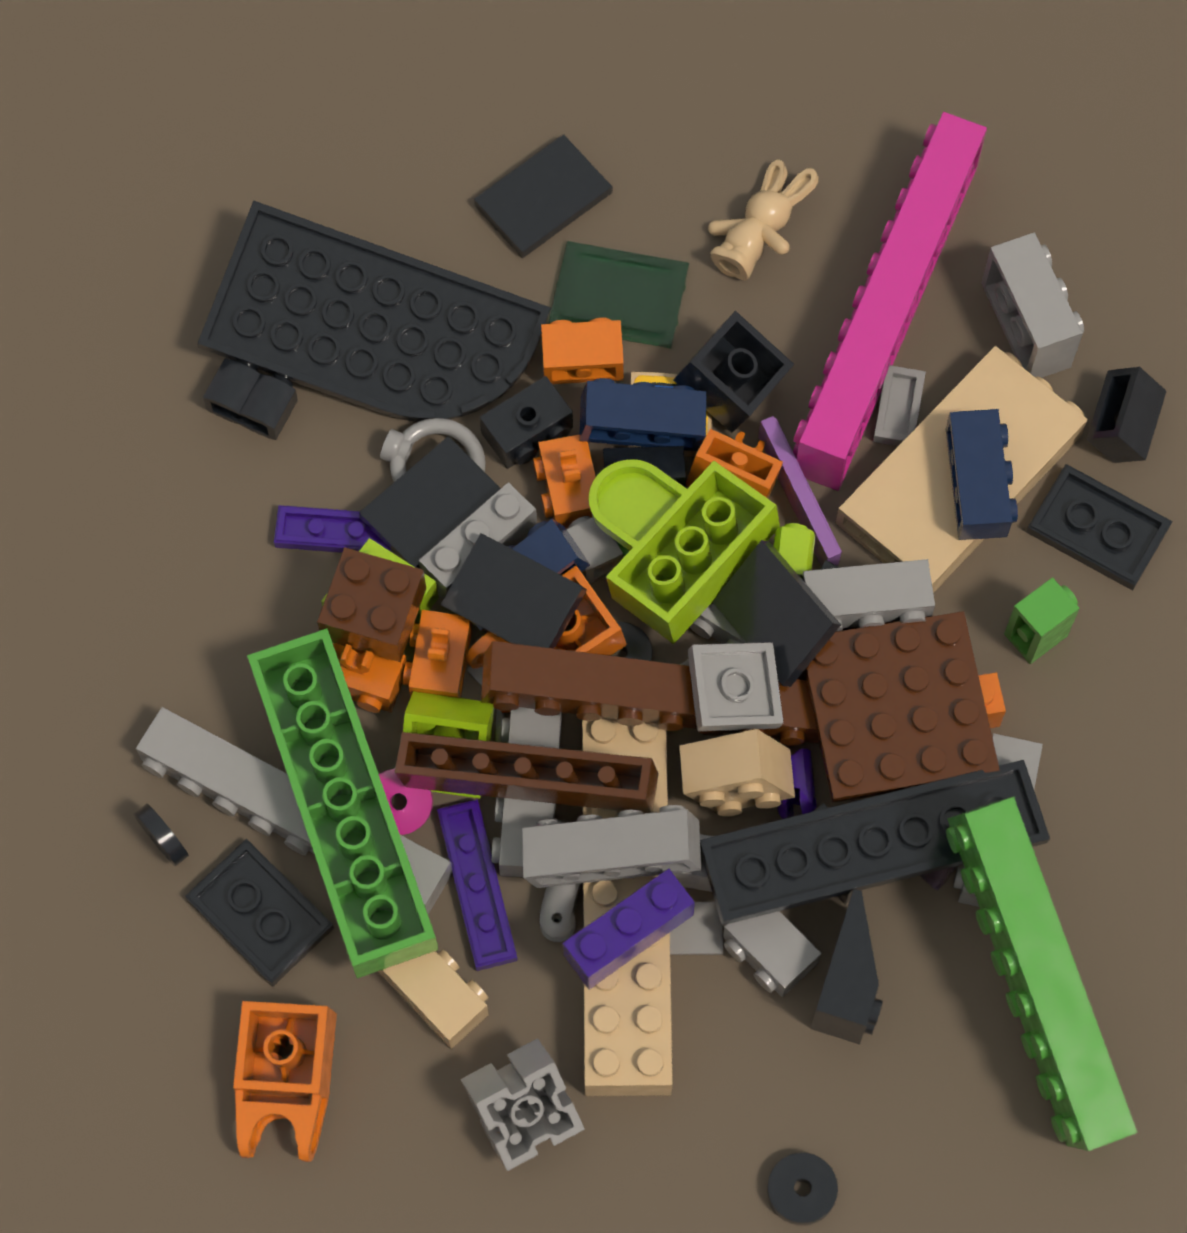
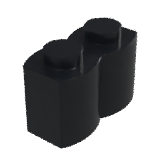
(251, 398)

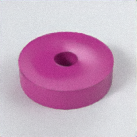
(418, 804)

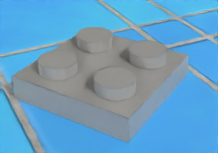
(735, 686)

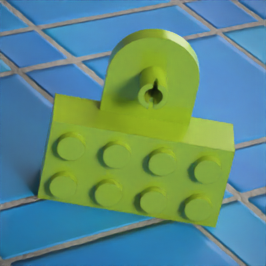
(677, 538)

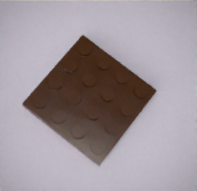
(899, 707)

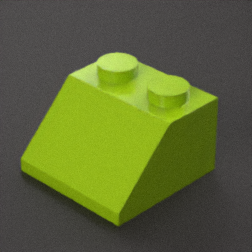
(449, 718)

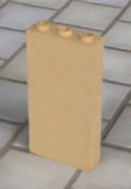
(908, 501)

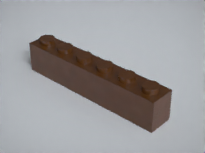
(527, 772)

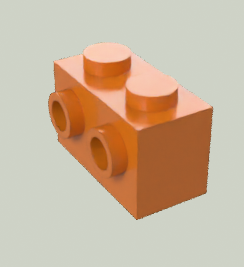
(582, 350)

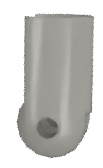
(559, 905)

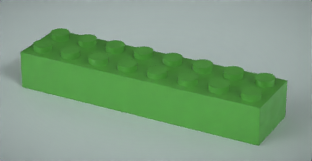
(343, 803)
(1040, 976)

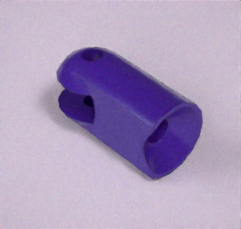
(803, 785)

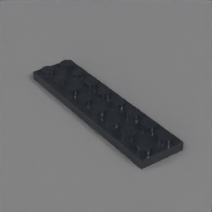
(855, 843)

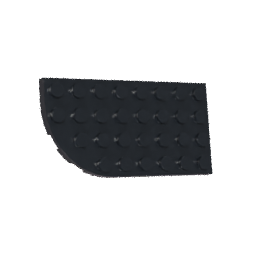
(367, 321)

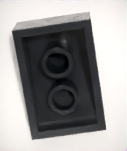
(850, 988)

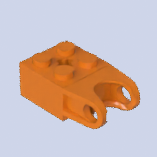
(591, 632)
(278, 1087)

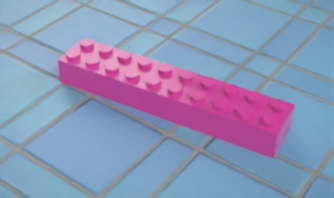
(888, 300)

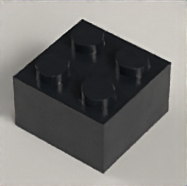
(735, 370)

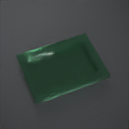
(624, 287)

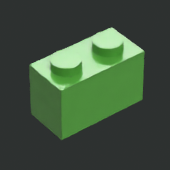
(1042, 620)

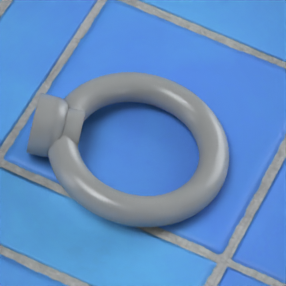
(399, 445)

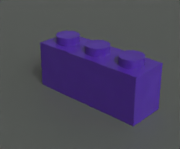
(628, 928)

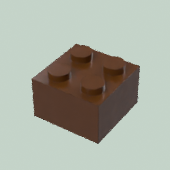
(372, 604)

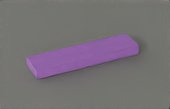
(799, 491)

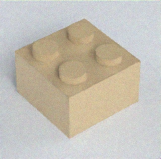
(737, 772)

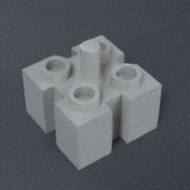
(522, 1104)

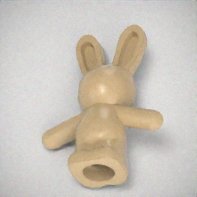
(764, 215)

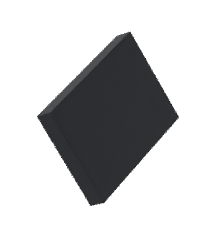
(543, 196)
(428, 501)
(1099, 527)
(513, 595)
(775, 606)
(259, 912)

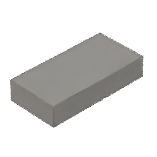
(899, 405)

